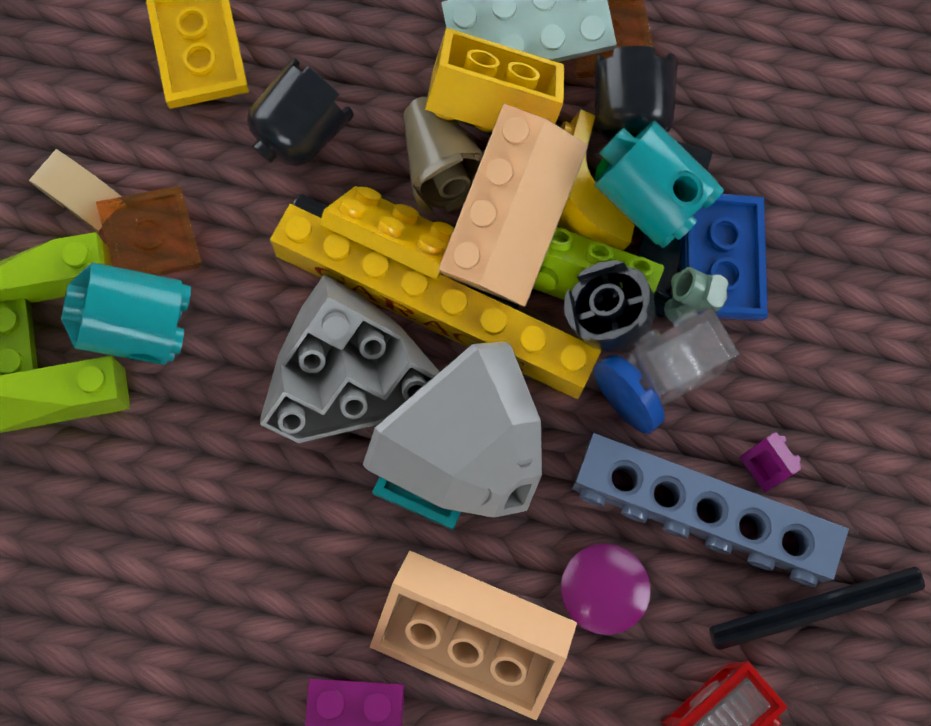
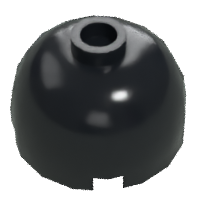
(606, 313)

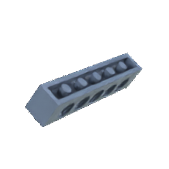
(818, 539)

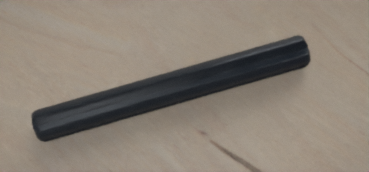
(816, 608)

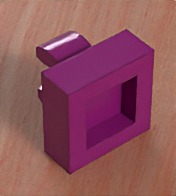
(771, 461)

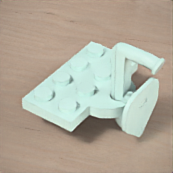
(539, 27)

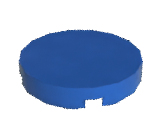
(622, 389)

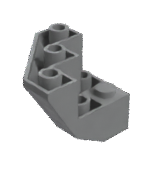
(341, 367)
(465, 437)

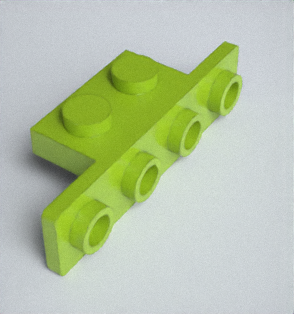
(573, 253)

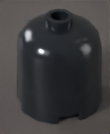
(634, 90)
(296, 116)

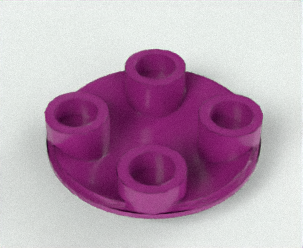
(605, 589)

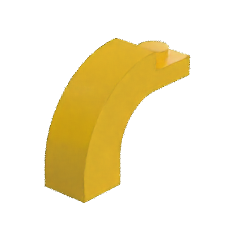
(587, 209)

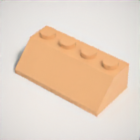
(513, 206)
(473, 635)

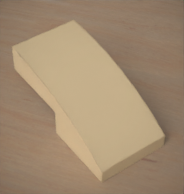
(73, 187)

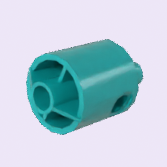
(656, 183)
(125, 313)

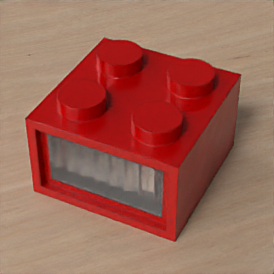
(730, 698)

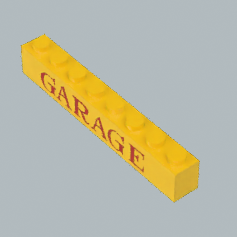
(435, 303)

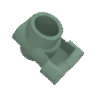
(695, 292)

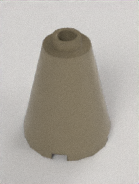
(439, 158)

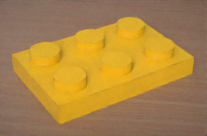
(196, 50)
(389, 229)

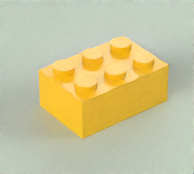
(479, 76)

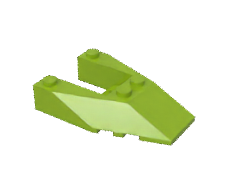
(57, 392)

